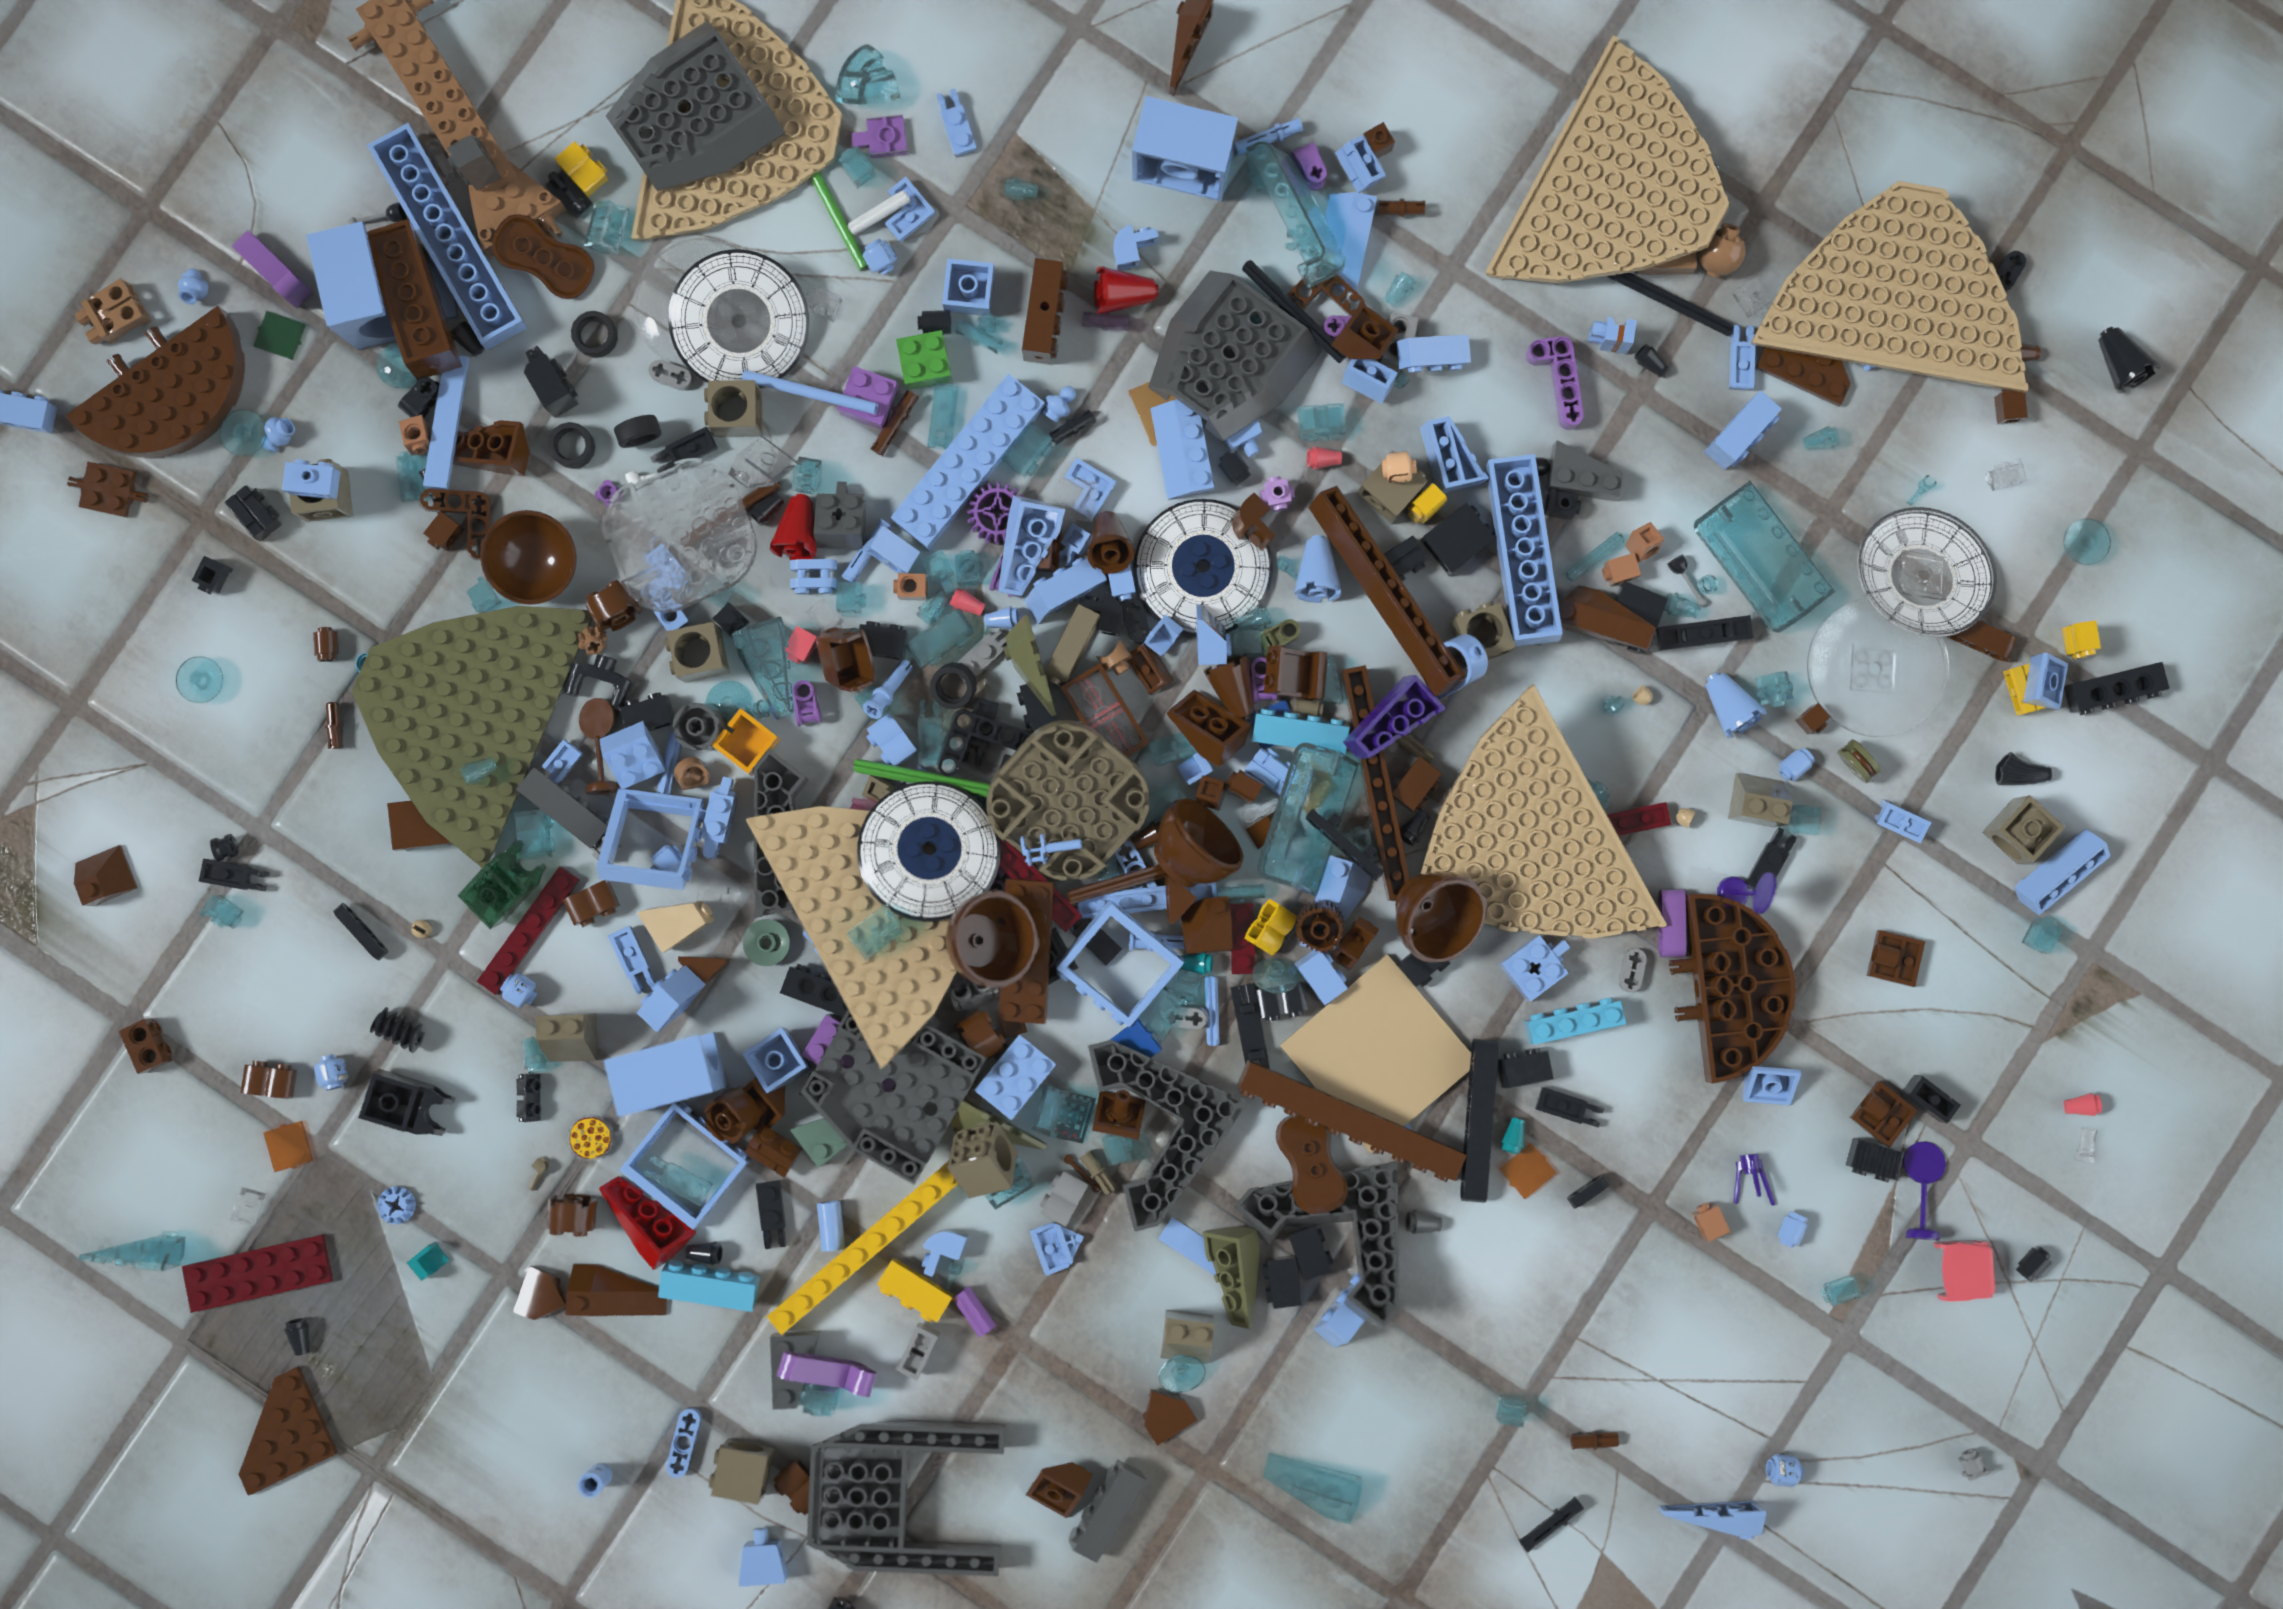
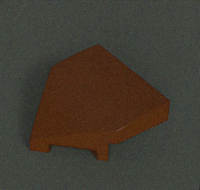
(539, 1295)
(1166, 1415)

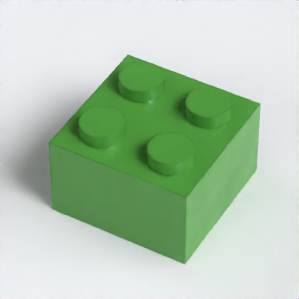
(924, 360)

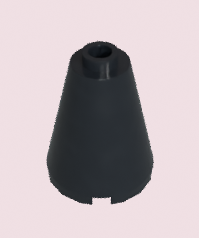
(2125, 359)

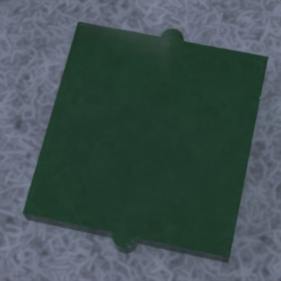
(279, 335)

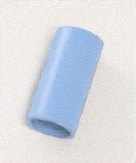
(831, 1225)
(601, 1474)

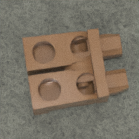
(112, 312)

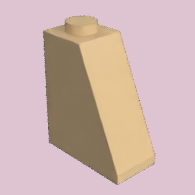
(675, 923)

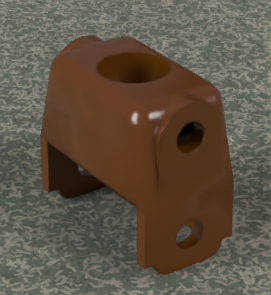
(846, 658)

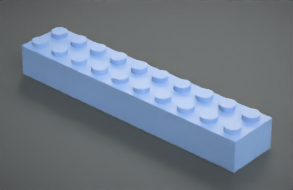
(447, 236)

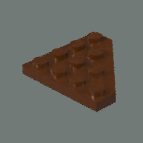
(1813, 374)
(287, 1434)

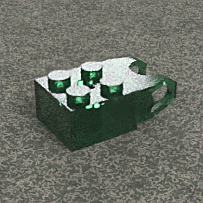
(500, 887)

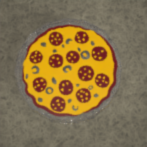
(590, 1138)

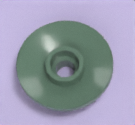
(754, 942)

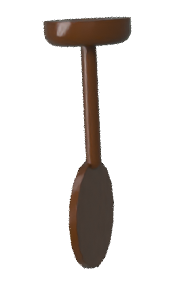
(596, 722)

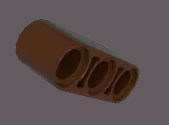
(1987, 641)

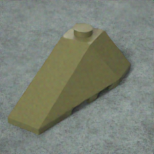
(1026, 660)
(971, 1116)
(1236, 1264)

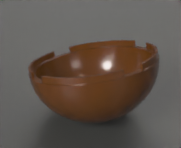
(528, 557)

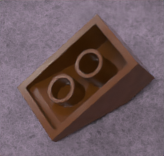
(1209, 727)

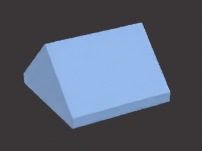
(2045, 681)
(1770, 1085)

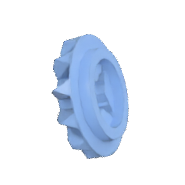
(406, 1202)

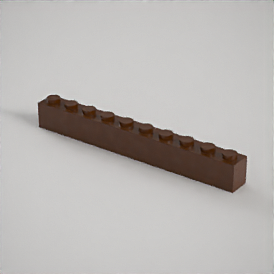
(1386, 591)
(1377, 788)
(1350, 1120)

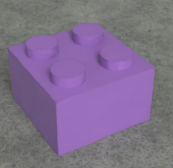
(872, 388)

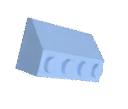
(1181, 450)

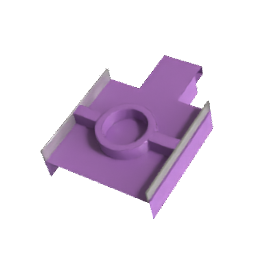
(883, 137)

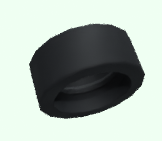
(585, 318)
(560, 431)
(637, 431)
(946, 701)

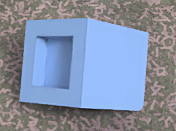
(1163, 635)
(1194, 769)

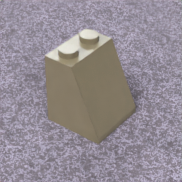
(1760, 801)
(567, 1037)
(1187, 1335)

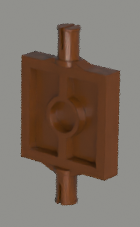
(107, 489)

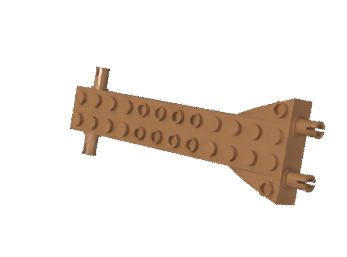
(453, 115)

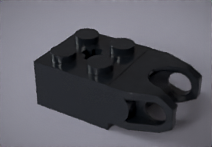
(411, 1106)

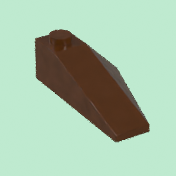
(1192, 23)
(494, 448)
(1600, 616)
(607, 1293)

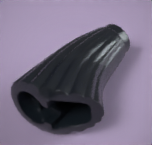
(2017, 772)

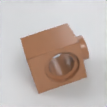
(412, 428)
(1644, 542)
(1621, 569)
(919, 593)
(1710, 1221)

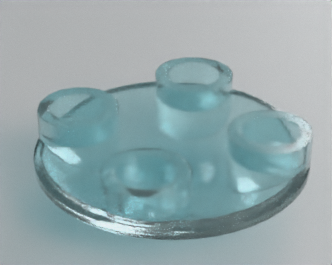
(392, 368)

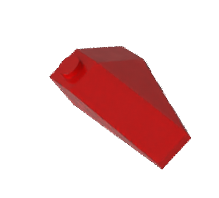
(651, 1228)

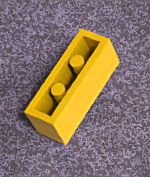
(914, 1290)

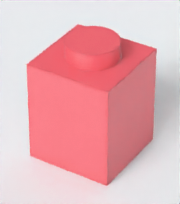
(800, 646)

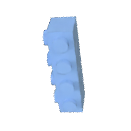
(2062, 871)

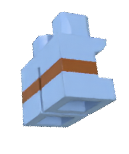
(1612, 336)

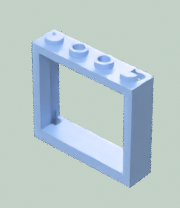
(657, 803)
(1144, 935)
(660, 1193)

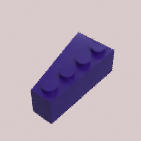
(1395, 716)

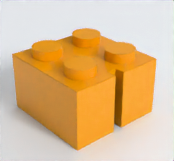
(747, 741)

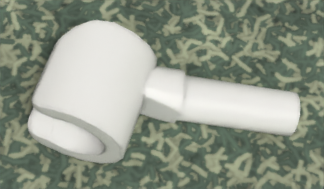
(634, 477)

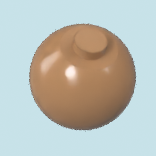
(1724, 252)

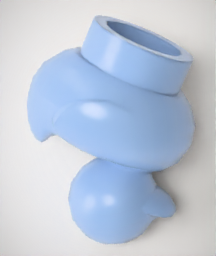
(192, 287)
(1057, 406)
(278, 433)

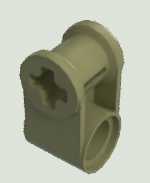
(1276, 635)

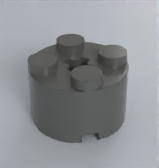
(687, 729)

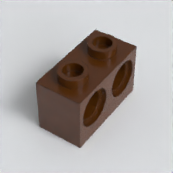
(140, 1049)

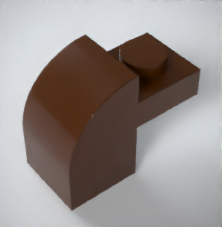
(1248, 522)
(1354, 943)

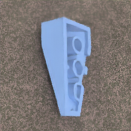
(1350, 222)
(1029, 534)
(1734, 1518)

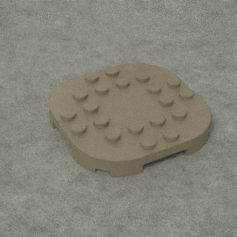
(1069, 788)

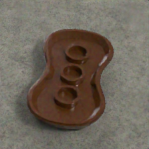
(526, 247)
(1316, 1179)

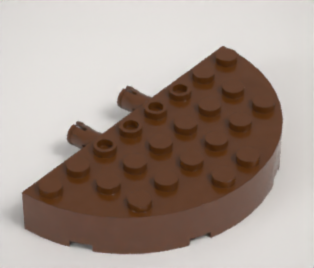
(171, 395)
(1739, 985)

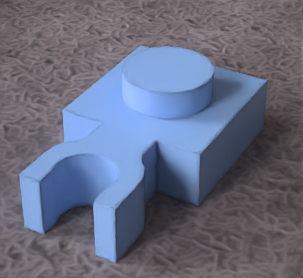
(1076, 541)

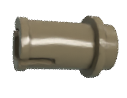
(1308, 707)

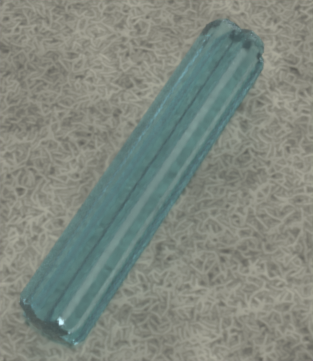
(1594, 556)

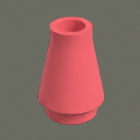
(1323, 458)
(966, 602)
(2084, 1105)

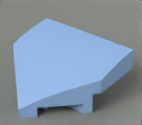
(1055, 1246)

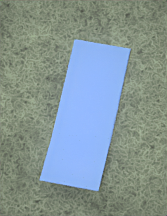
(1187, 1243)

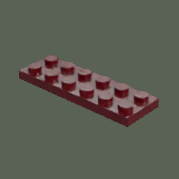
(257, 1273)

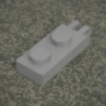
(984, 653)

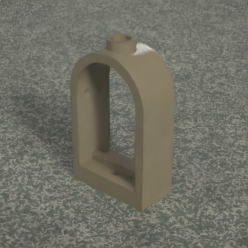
(1072, 645)

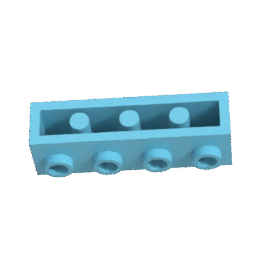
(1293, 730)
(1574, 1022)
(709, 1286)

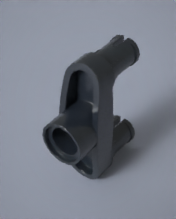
(603, 670)

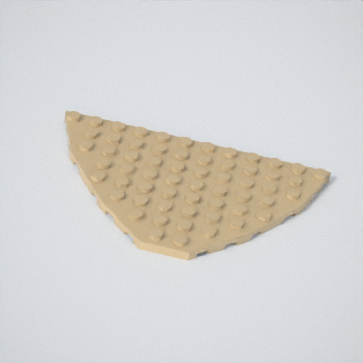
(794, 97)
(1619, 185)
(1901, 292)
(1537, 835)
(820, 873)

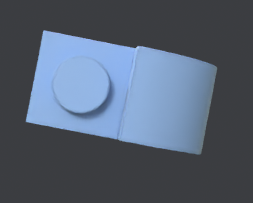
(1126, 246)
(943, 1242)

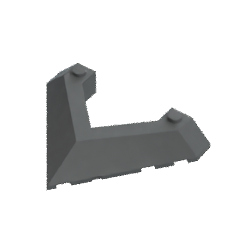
(774, 793)
(1202, 1122)
(1374, 1218)

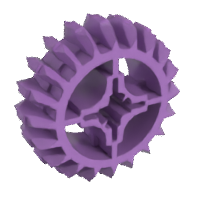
(987, 511)

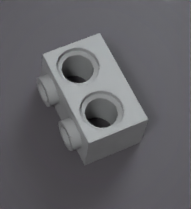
(1410, 325)
(918, 1351)

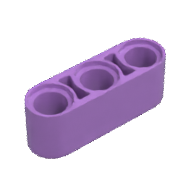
(1673, 936)

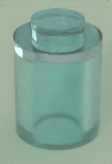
(1840, 1290)

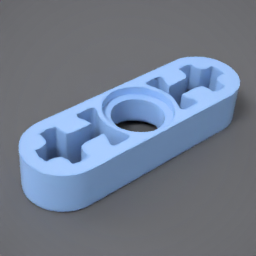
(1132, 853)
(682, 1423)

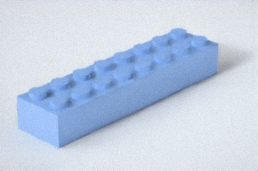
(967, 462)
(1523, 550)

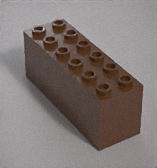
(412, 300)

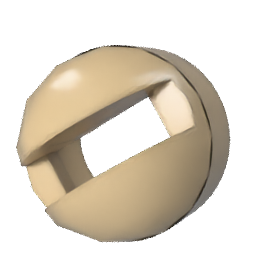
(1642, 696)
(1685, 816)
(424, 924)

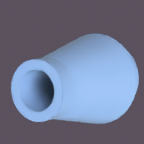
(1003, 618)

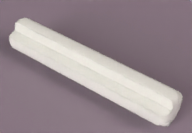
(879, 212)

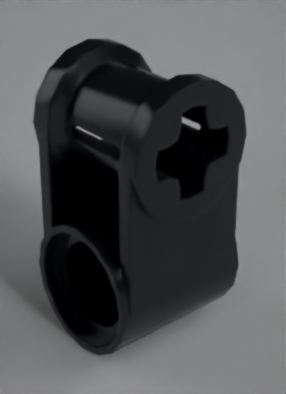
(418, 399)

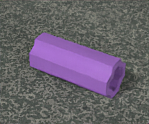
(974, 1311)

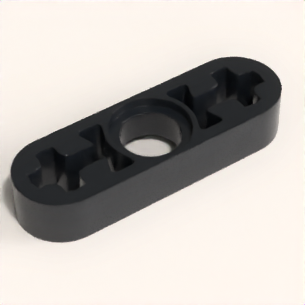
(360, 931)

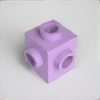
(1276, 502)

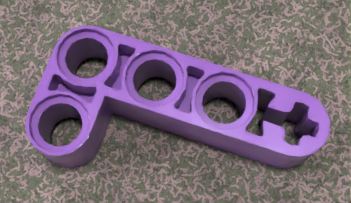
(272, 269)
(1560, 383)
(827, 1372)

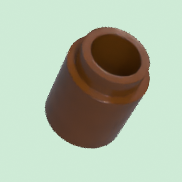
(325, 644)

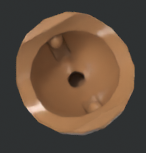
(1116, 660)
(691, 773)

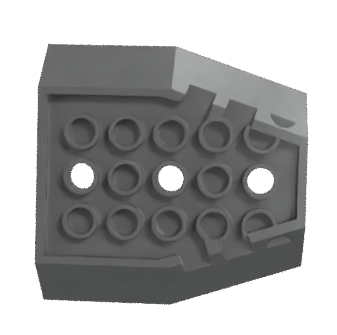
(719, 129)
(1266, 360)
(885, 1124)

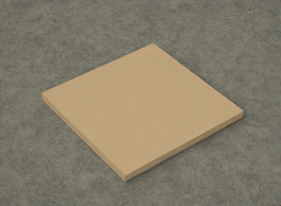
(1380, 1047)

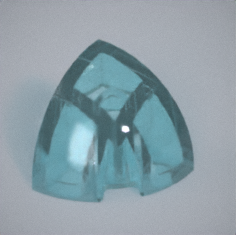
(865, 79)

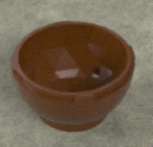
(1196, 845)
(1443, 912)
(1002, 950)

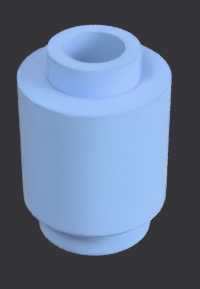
(1796, 764)
(1792, 1229)

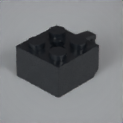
(549, 383)

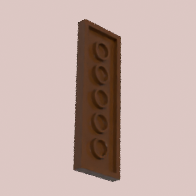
(1028, 997)

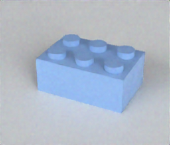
(1743, 431)
(1015, 1077)

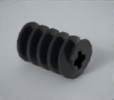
(397, 1030)

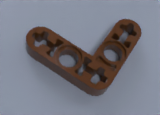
(1326, 286)
(465, 508)

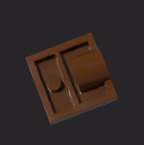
(1895, 958)
(1883, 1114)

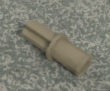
(1098, 1172)

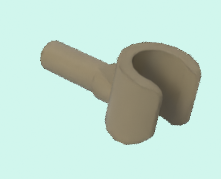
(540, 1166)

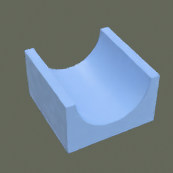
(1183, 148)
(350, 286)
(666, 1073)

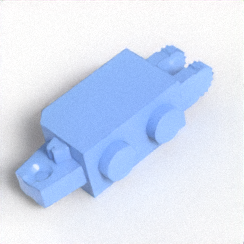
(719, 818)

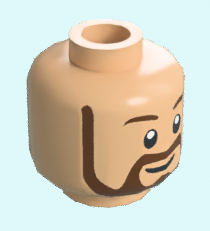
(1398, 467)

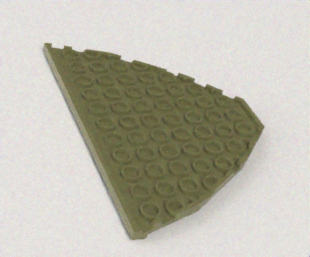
(465, 696)

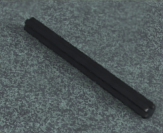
(1674, 302)
(1291, 308)

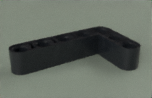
(972, 728)

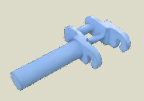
(1049, 848)

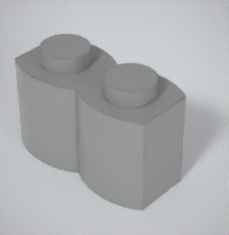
(1064, 1197)

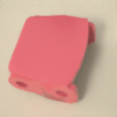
(1967, 1270)

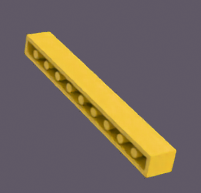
(862, 1249)

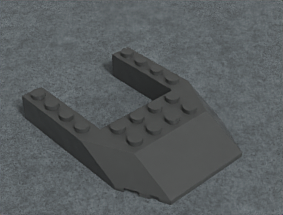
(863, 1494)

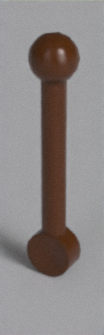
(1068, 1159)

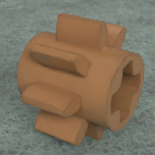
(592, 640)

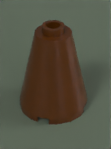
(1109, 544)
(1233, 685)

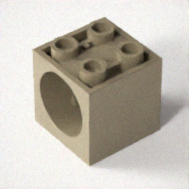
(746, 426)
(1388, 498)
(327, 508)
(1493, 614)
(716, 662)
(2023, 829)
(982, 1160)
(741, 1471)

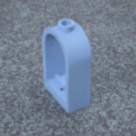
(1475, 658)

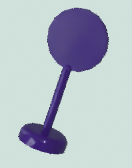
(1738, 890)
(1924, 1165)

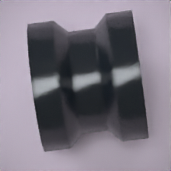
(224, 847)

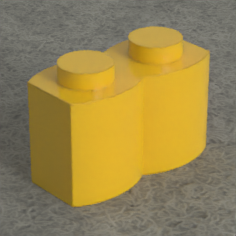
(581, 168)
(1426, 504)
(2081, 639)
(1271, 927)

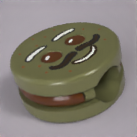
(1859, 761)

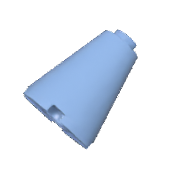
(1317, 572)
(1732, 704)

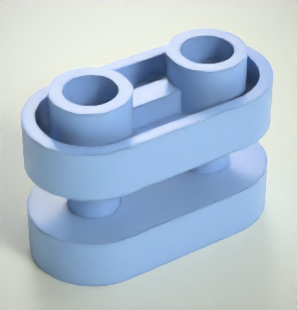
(803, 584)

